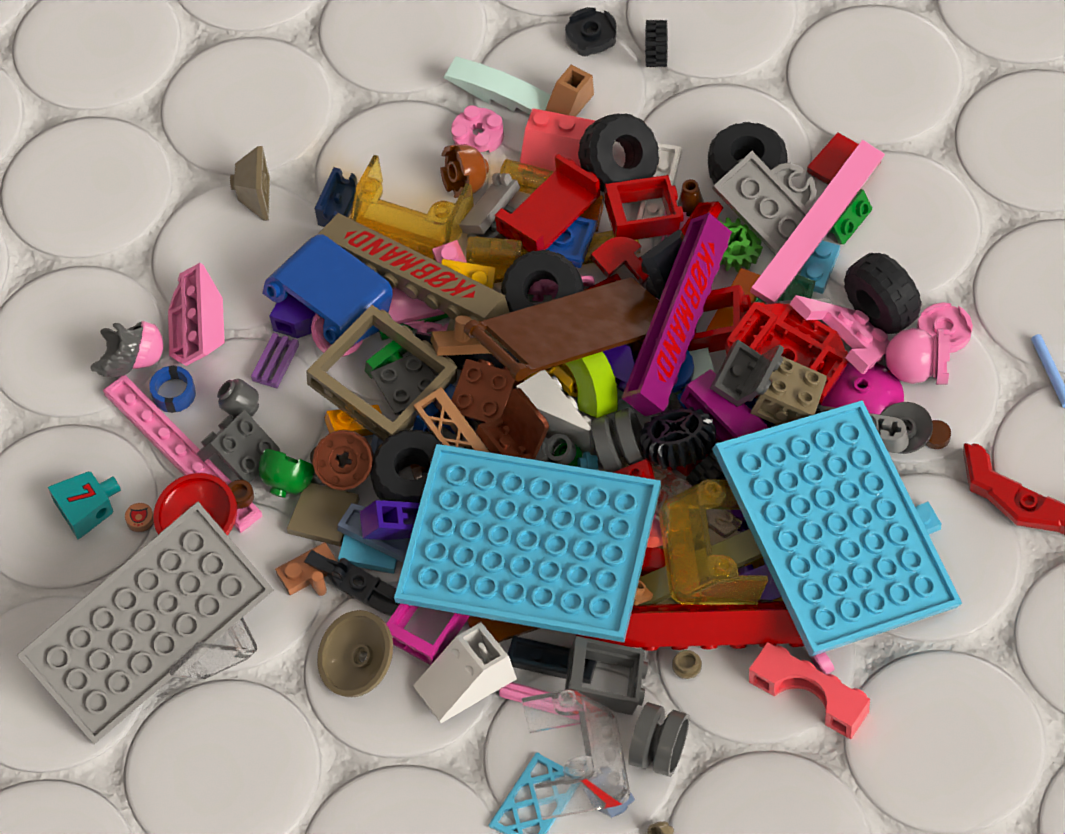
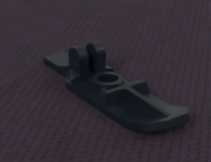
(341, 574)

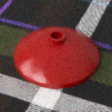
(185, 491)

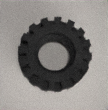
(656, 43)
(706, 470)

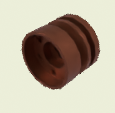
(328, 466)

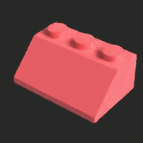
(551, 135)

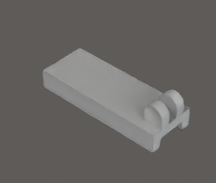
(494, 199)

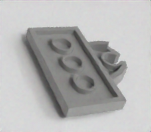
(767, 198)

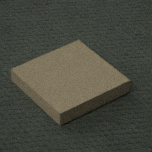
(319, 513)

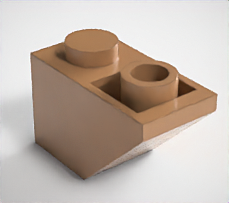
(571, 92)

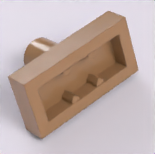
(456, 341)

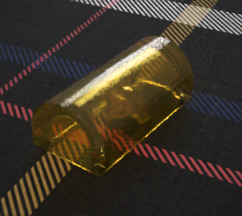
(527, 176)
(493, 250)

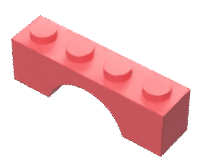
(779, 671)

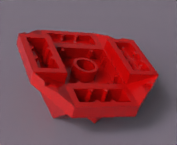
(803, 340)

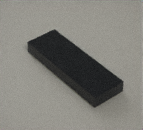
(545, 658)

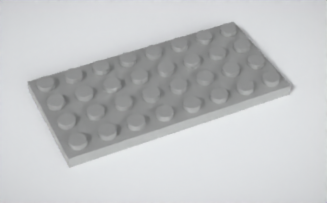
(143, 620)

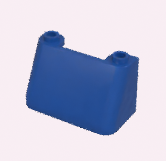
(330, 285)

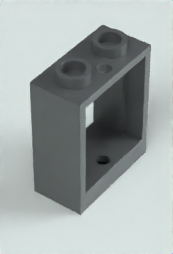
(610, 653)

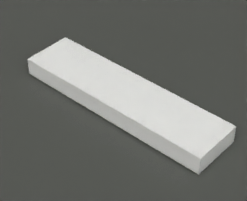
(668, 165)

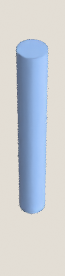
(1050, 367)

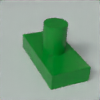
(387, 355)

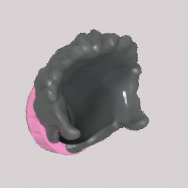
(129, 349)

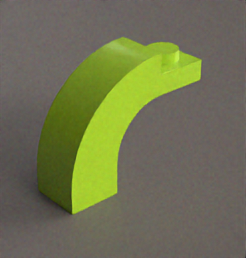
(595, 385)

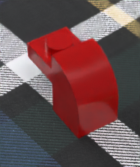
(619, 252)

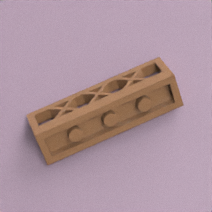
(452, 417)

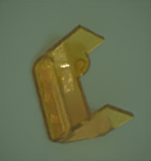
(407, 226)
(691, 568)

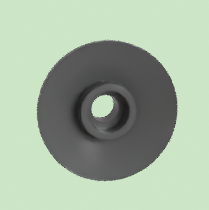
(916, 420)

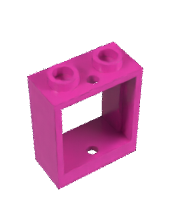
(416, 646)

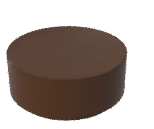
(940, 436)
(243, 493)

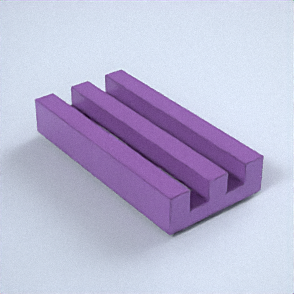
(266, 355)

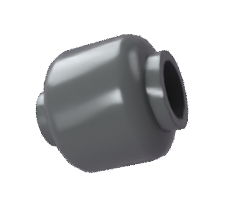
(238, 396)

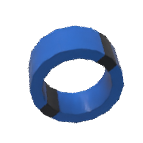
(177, 403)

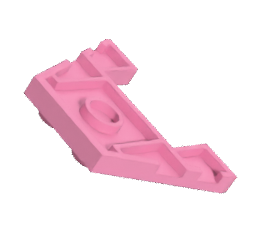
(853, 327)

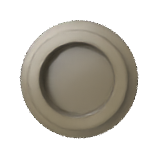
(686, 664)

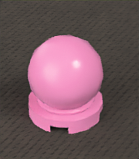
(917, 356)

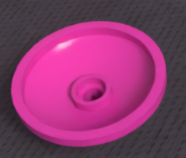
(880, 392)

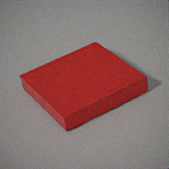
(832, 158)

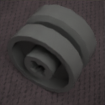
(618, 440)
(658, 739)

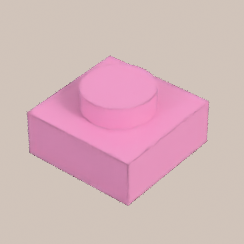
(449, 251)

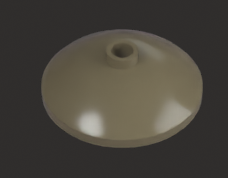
(344, 653)

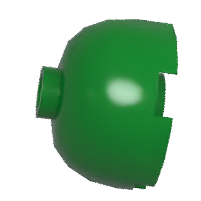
(284, 473)

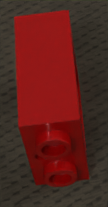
(642, 190)
(719, 299)

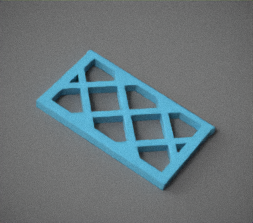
(524, 780)

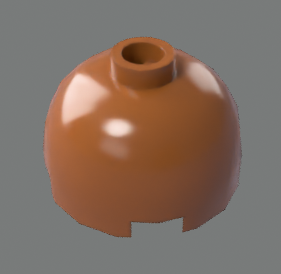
(463, 166)

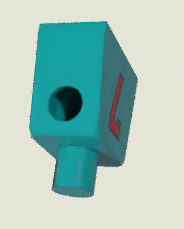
(84, 501)

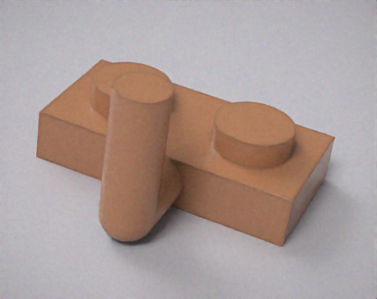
(298, 575)

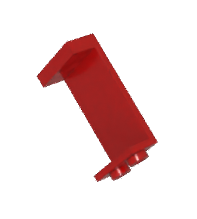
(551, 206)

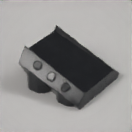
(659, 262)

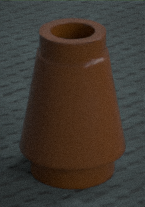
(690, 196)

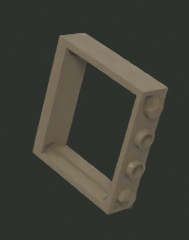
(354, 405)

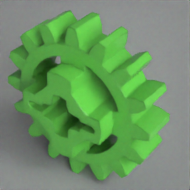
(743, 246)

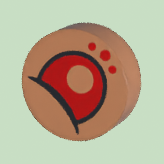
(139, 517)

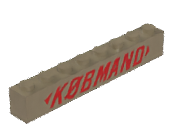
(415, 273)

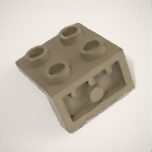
(791, 395)

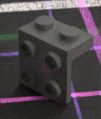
(746, 373)
(238, 445)

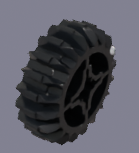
(678, 437)

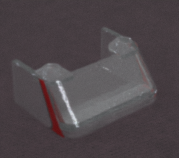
(590, 780)

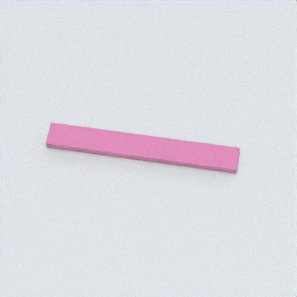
(817, 223)
(169, 439)

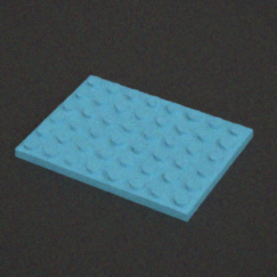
(836, 527)
(529, 542)

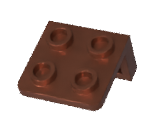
(483, 390)
(517, 431)

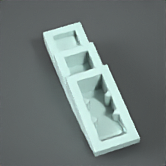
(496, 85)

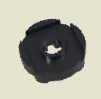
(595, 42)

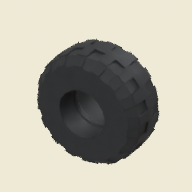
(634, 137)
(738, 141)
(536, 267)
(883, 292)
(396, 454)

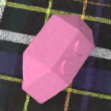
(195, 316)

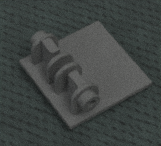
(403, 381)

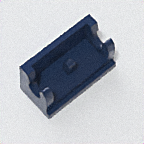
(335, 197)

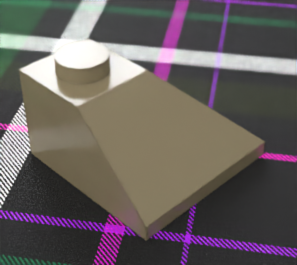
(253, 182)

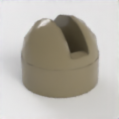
(660, 827)

